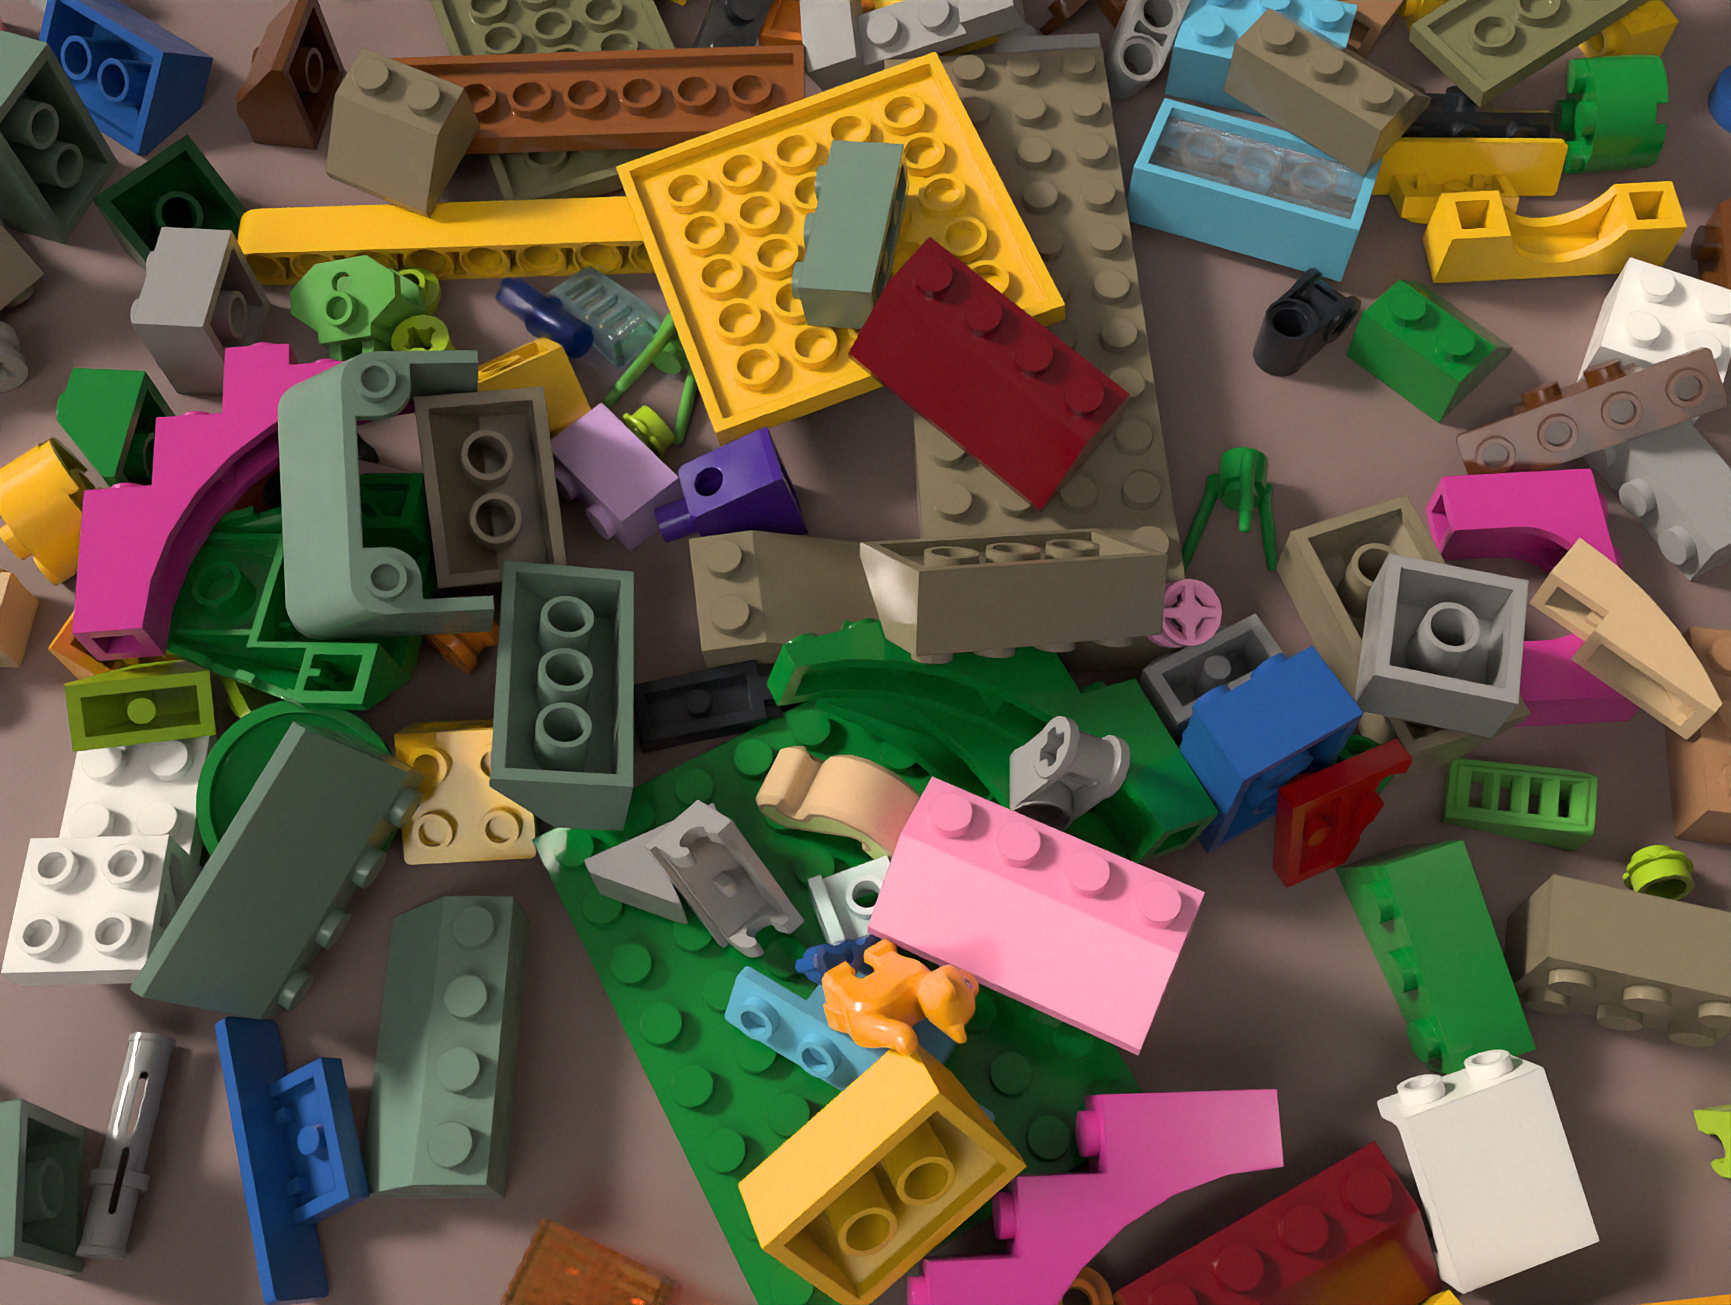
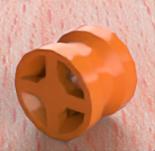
(463, 648)

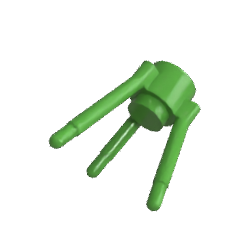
(669, 356)

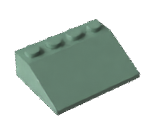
(283, 876)

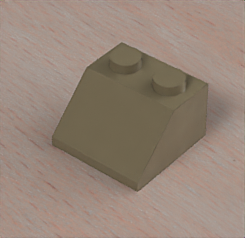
(398, 132)

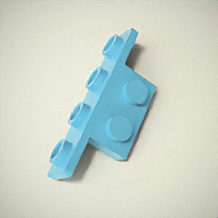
(802, 1033)

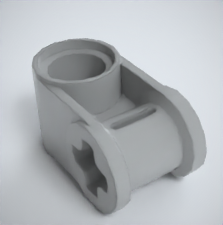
(1065, 773)

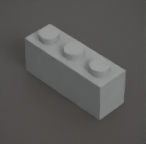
(1676, 492)

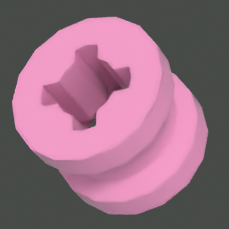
(1196, 612)

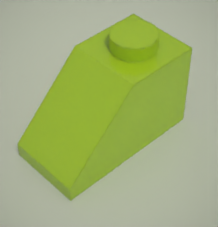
(140, 705)

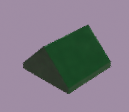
(168, 191)

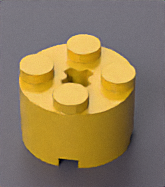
(44, 508)

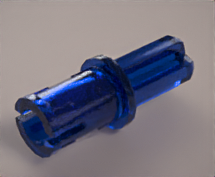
(545, 316)

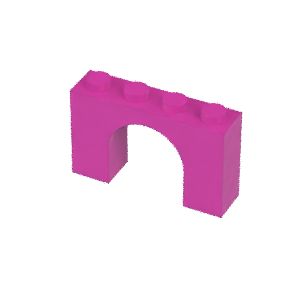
(1535, 521)

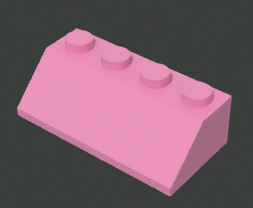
(1035, 913)

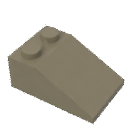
(770, 588)

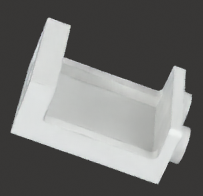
(1491, 1168)

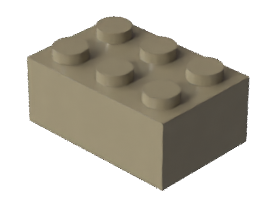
(1623, 959)

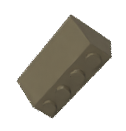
(1329, 580)
(1014, 592)

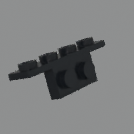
(1459, 117)

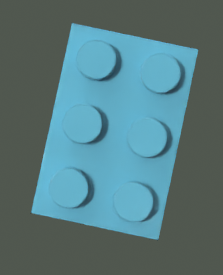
(1213, 26)

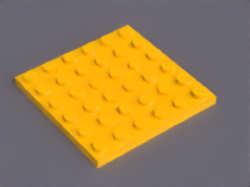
(730, 222)

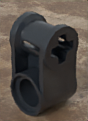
(1302, 324)

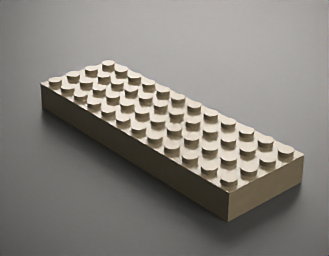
(1059, 159)

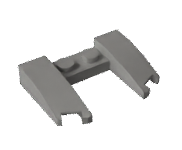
(850, 45)

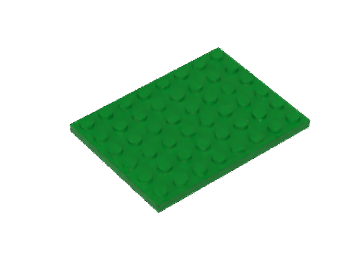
(733, 1094)

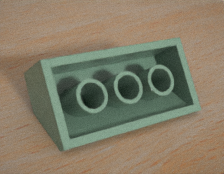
(565, 694)
(447, 1050)

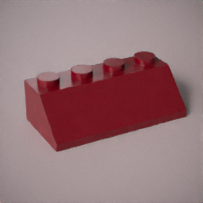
(987, 374)
(1327, 1242)

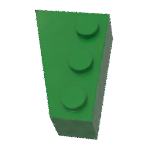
(1438, 952)

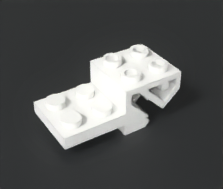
(116, 872)

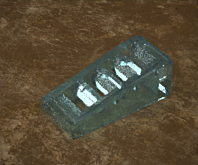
(616, 344)

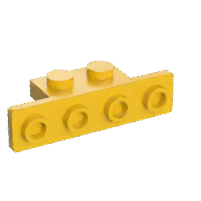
(1423, 168)

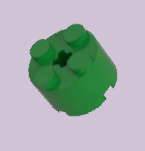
(1612, 113)

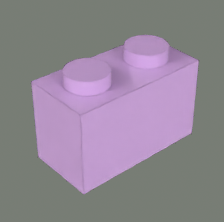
(613, 476)

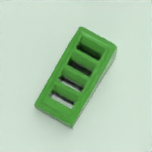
(1550, 784)

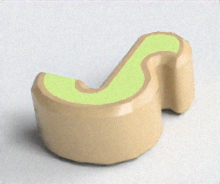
(838, 798)

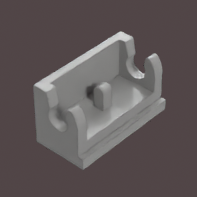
(722, 878)

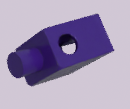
(734, 491)

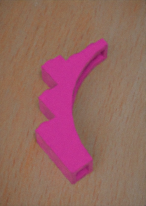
(145, 537)
(1138, 1157)

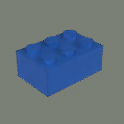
(1264, 735)

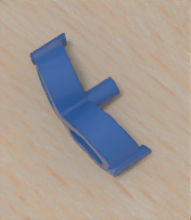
(826, 956)

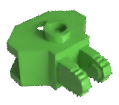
(355, 310)

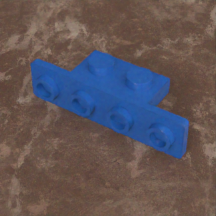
(293, 1154)

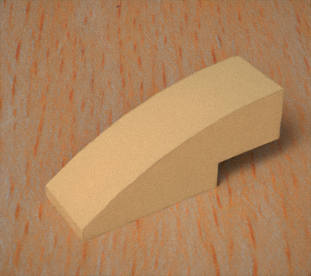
(1627, 639)

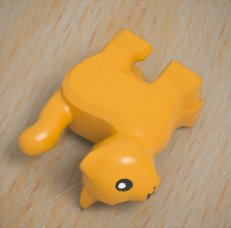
(895, 997)

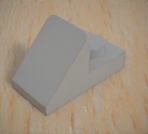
(635, 878)

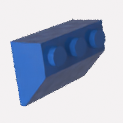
(126, 69)

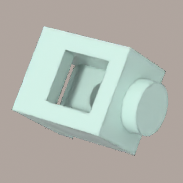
(835, 895)

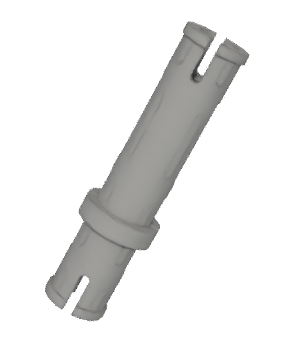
(106, 1233)

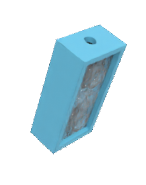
(1248, 190)

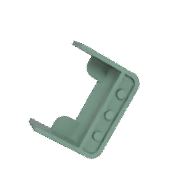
(330, 579)

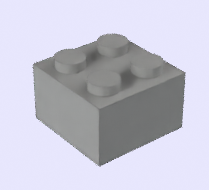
(196, 305)
(1442, 645)

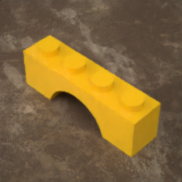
(1483, 241)

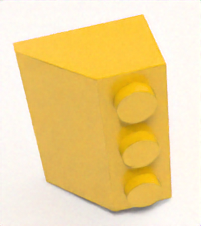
(878, 1178)

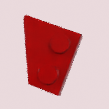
(1329, 809)

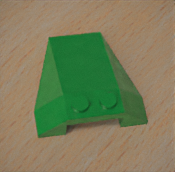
(237, 619)

